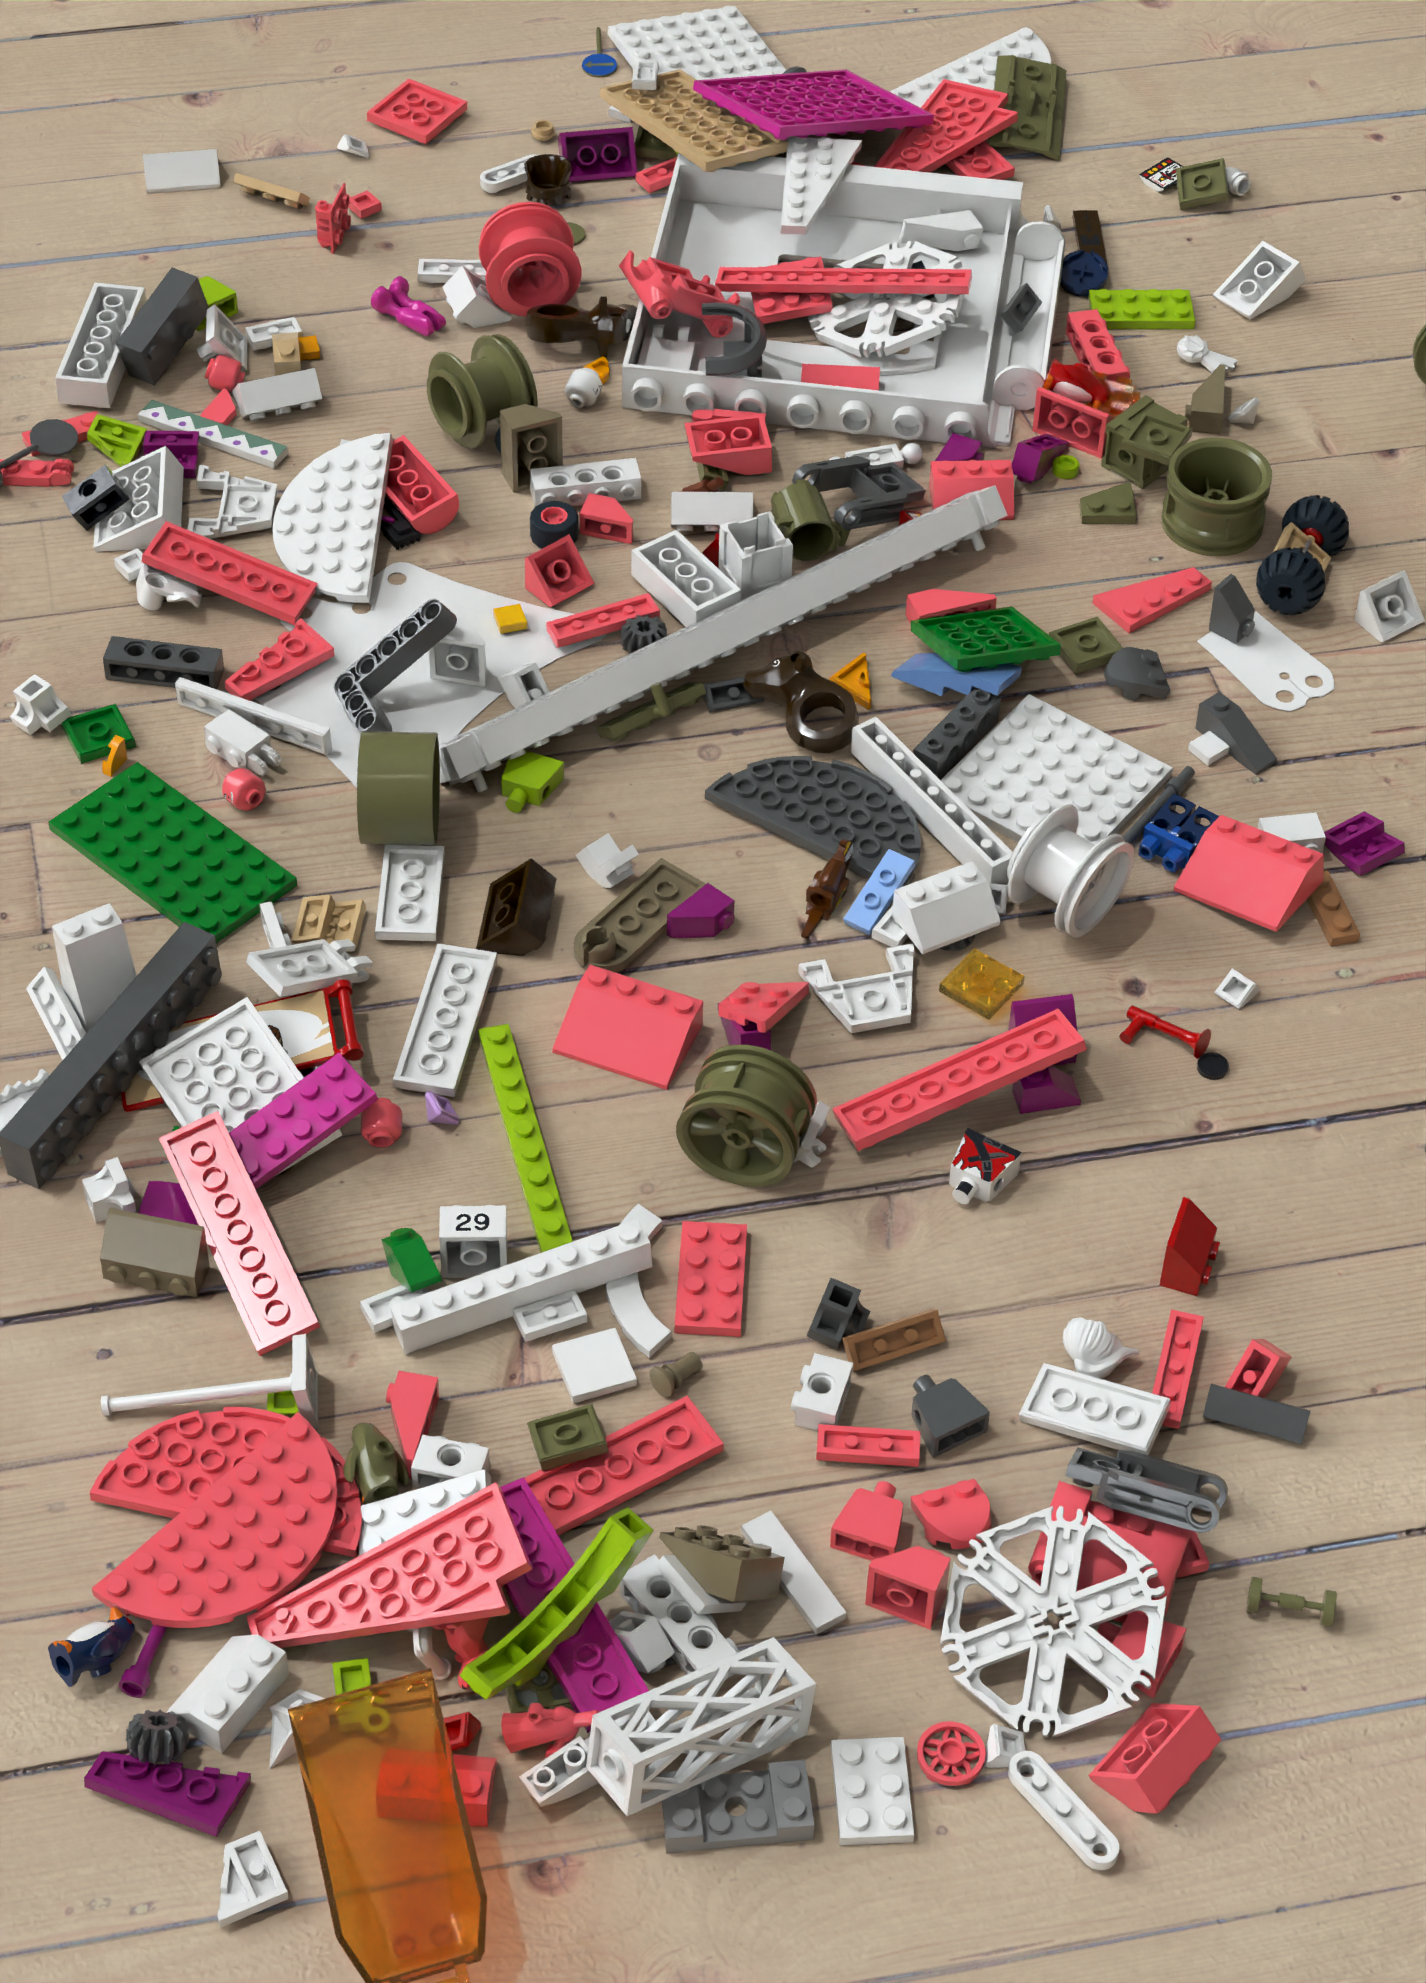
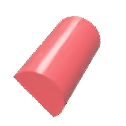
(419, 489)

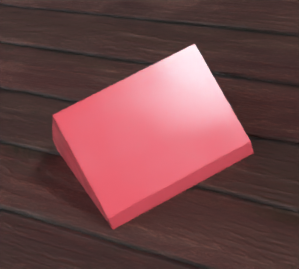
(556, 572)

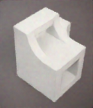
(38, 706)
(109, 1190)

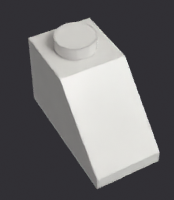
(523, 684)
(642, 1640)

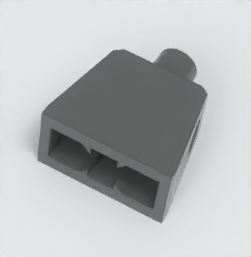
(947, 1414)

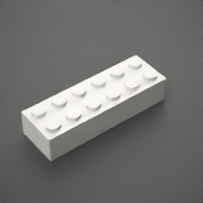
(92, 360)

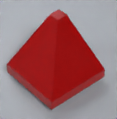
(462, 1729)

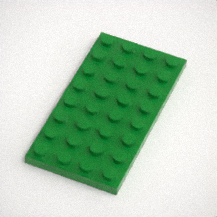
(172, 853)

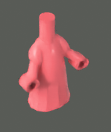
(543, 1726)

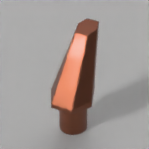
(705, 486)

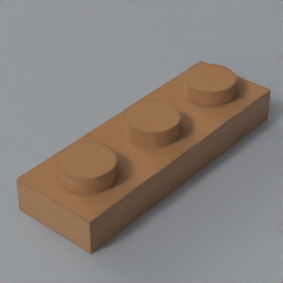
(1333, 913)
(894, 1339)

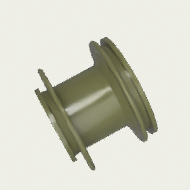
(475, 392)

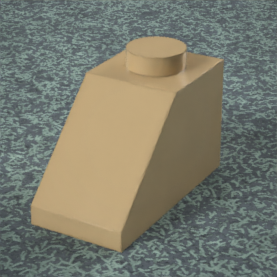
(286, 353)

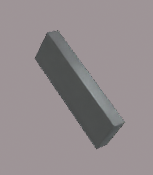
(1256, 1413)

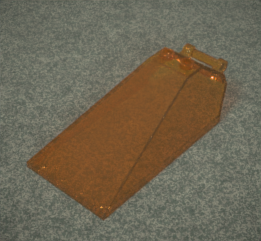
(392, 1831)

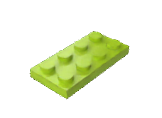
(1144, 308)

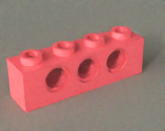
(1094, 344)

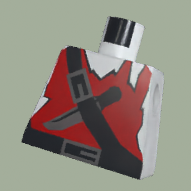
(982, 1167)

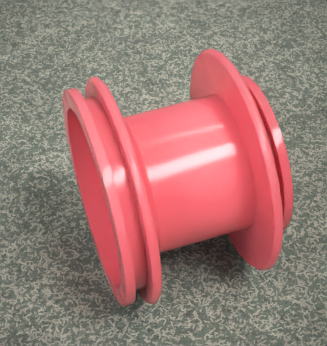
(540, 246)

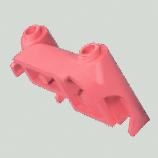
(672, 288)
(1155, 1540)

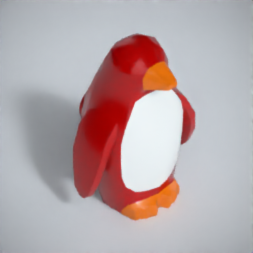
(1076, 384)

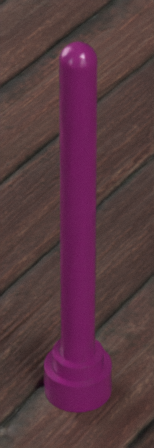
(137, 1679)

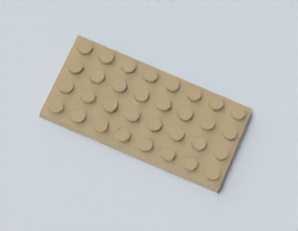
(692, 124)

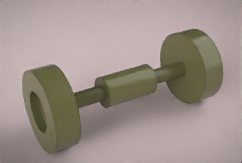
(1291, 1601)

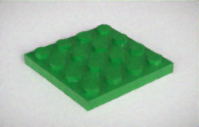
(985, 638)

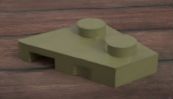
(1109, 506)

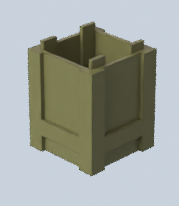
(1130, 465)

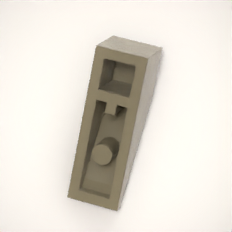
(1207, 404)

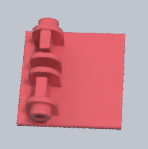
(333, 220)

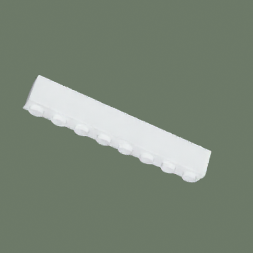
(930, 800)
(496, 1293)

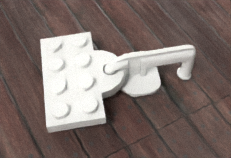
(401, 1512)

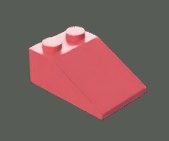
(732, 444)

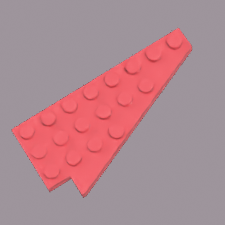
(961, 121)
(421, 1578)

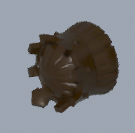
(548, 178)

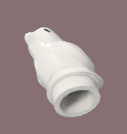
(1237, 181)

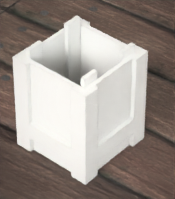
(754, 554)

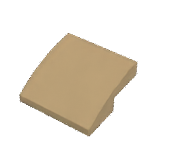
(329, 920)

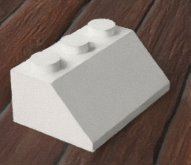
(277, 394)
(709, 509)
(945, 907)
(232, 1689)

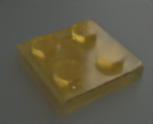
(981, 983)

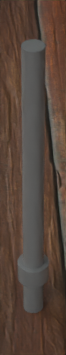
(1175, 785)

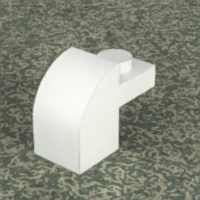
(606, 862)

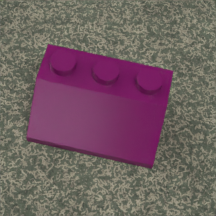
(599, 153)

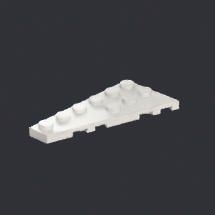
(811, 176)

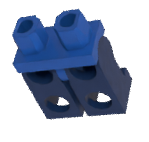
(1174, 834)

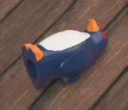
(92, 1648)

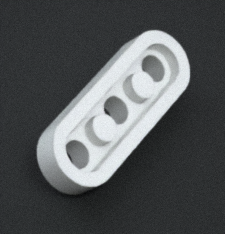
(504, 175)

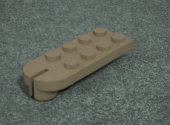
(634, 918)

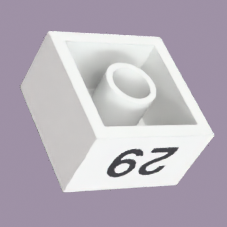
(472, 1240)

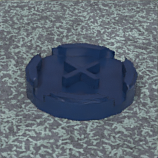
(1083, 273)

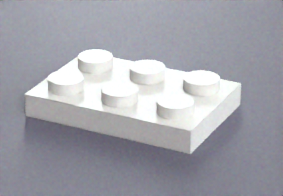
(872, 1791)

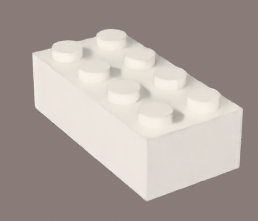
(682, 578)

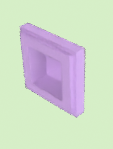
(440, 1109)

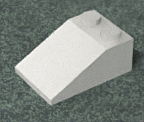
(1261, 281)

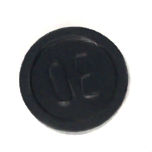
(1212, 1066)

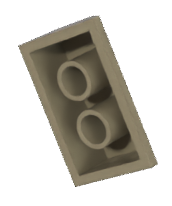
(529, 441)
(154, 1253)

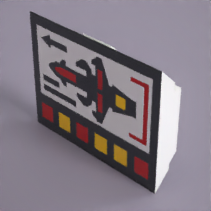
(1161, 175)

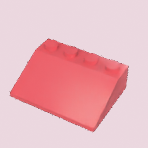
(1250, 873)
(629, 1027)

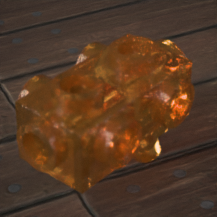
(1121, 392)

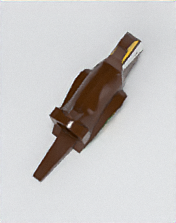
(828, 887)

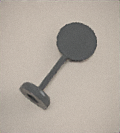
(49, 438)

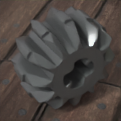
(641, 632)
(157, 1737)

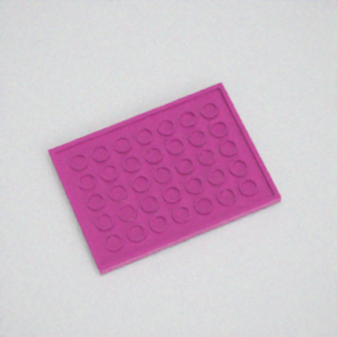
(812, 103)

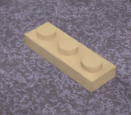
(271, 191)

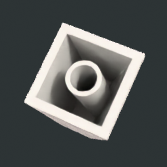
(93, 961)

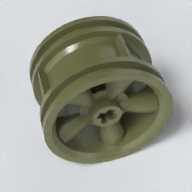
(1212, 522)
(746, 1115)

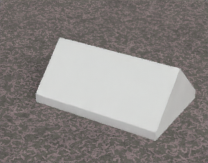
(181, 171)

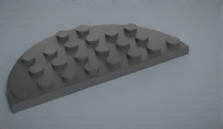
(820, 806)

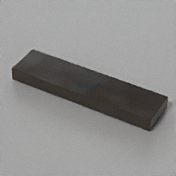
(1088, 232)

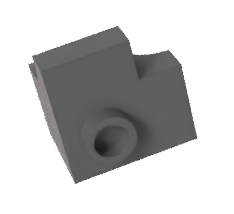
(838, 1314)

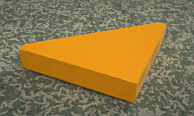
(855, 680)

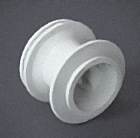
(1069, 870)

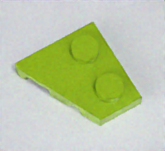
(116, 438)

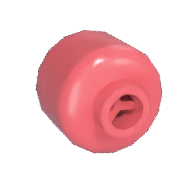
(224, 373)
(243, 789)
(381, 1123)

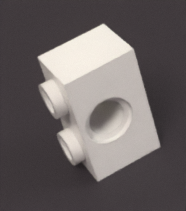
(823, 1376)
(437, 1453)

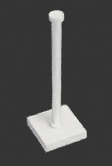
(302, 1383)

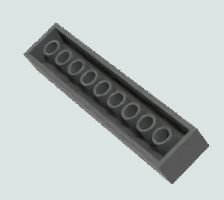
(109, 1056)

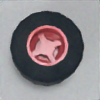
(552, 522)

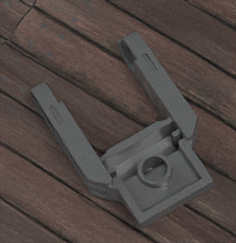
(879, 489)
(1149, 1487)

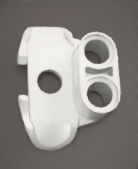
(155, 585)

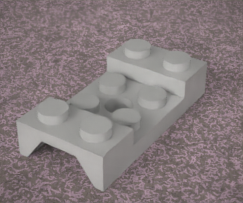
(774, 1802)

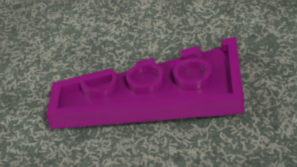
(177, 1793)

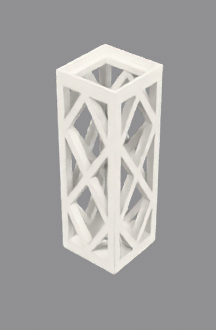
(620, 1754)

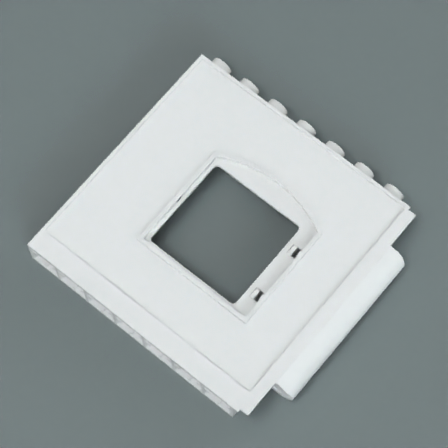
(956, 384)

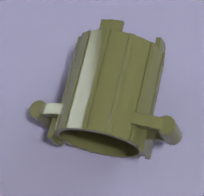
(806, 521)

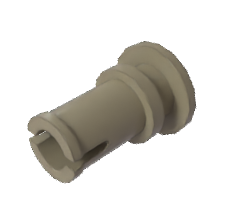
(670, 1376)

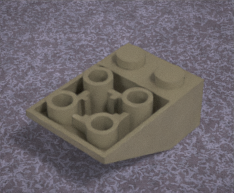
(726, 1564)

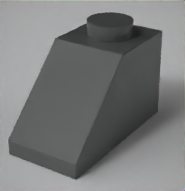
(1231, 611)

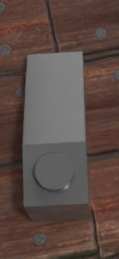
(1235, 729)

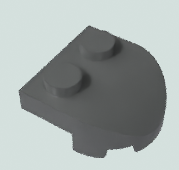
(1137, 673)

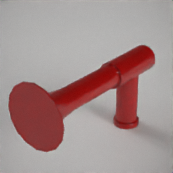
(1197, 1041)

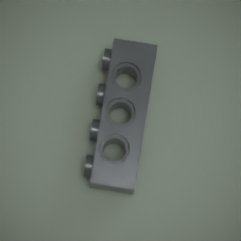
(161, 662)
(959, 732)

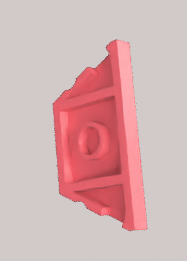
(762, 1003)

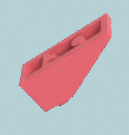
(946, 602)
(412, 1410)

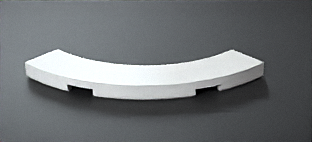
(627, 1300)

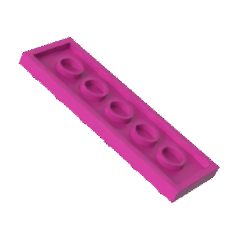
(301, 1118)

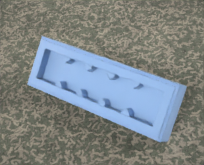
(879, 891)

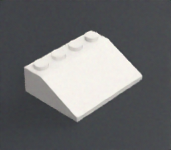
(155, 497)

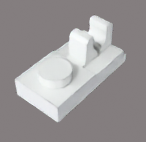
(808, 1142)

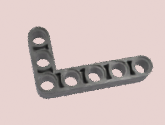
(389, 659)

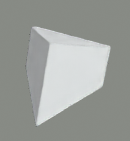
(281, 1734)

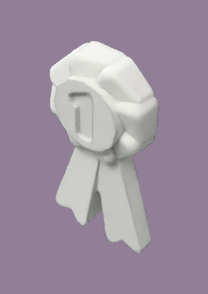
(1196, 350)

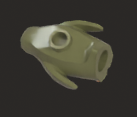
(374, 1464)

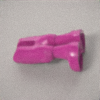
(410, 313)

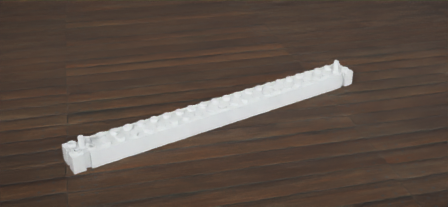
(717, 636)

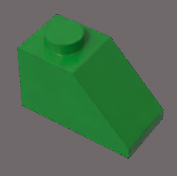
(410, 1259)

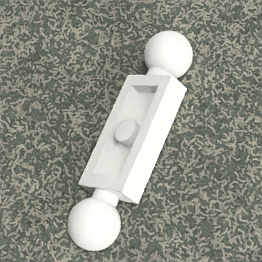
(890, 453)

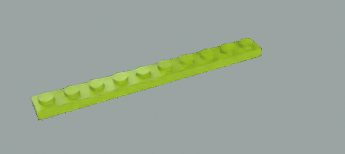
(524, 1137)

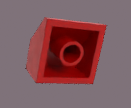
(1189, 1250)

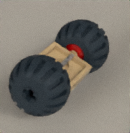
(1294, 573)

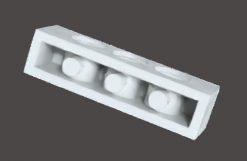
(574, 482)
(640, 1590)

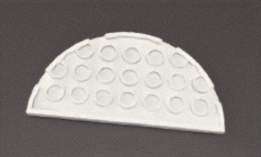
(976, 67)
(333, 518)

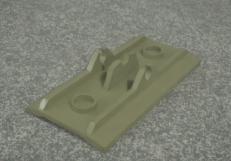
(1038, 96)

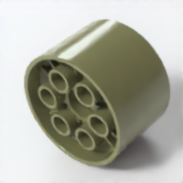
(398, 788)

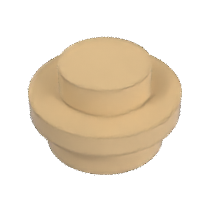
(543, 130)

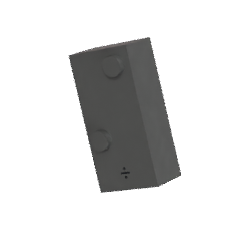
(162, 326)

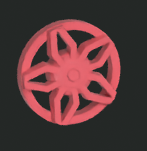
(951, 1753)

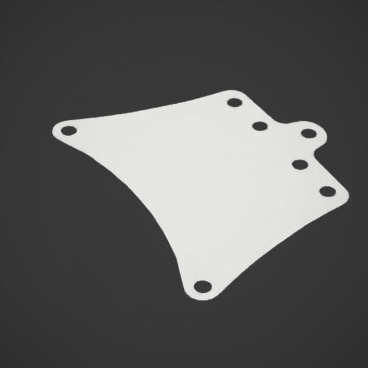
(412, 699)

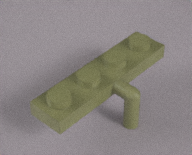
(661, 706)

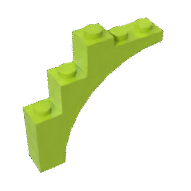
(564, 1609)

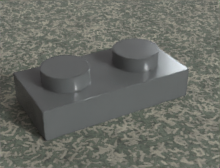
(1021, 308)

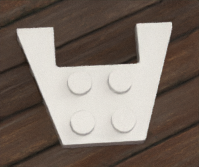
(244, 505)
(868, 1000)

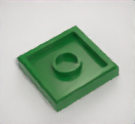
(94, 730)

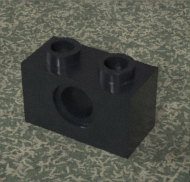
(95, 497)

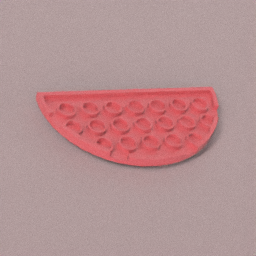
(192, 1451)
(237, 1541)

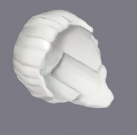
(1094, 1348)

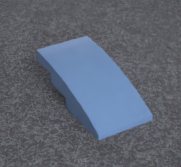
(938, 676)

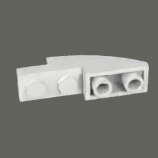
(565, 1771)

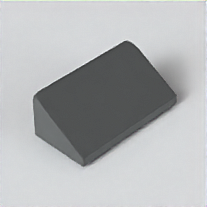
(727, 695)

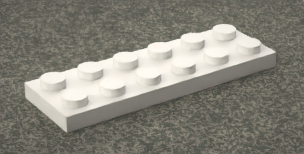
(445, 1020)

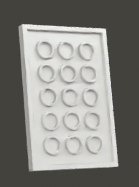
(224, 1067)

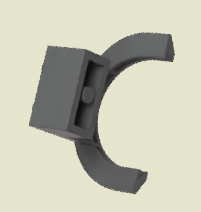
(738, 356)

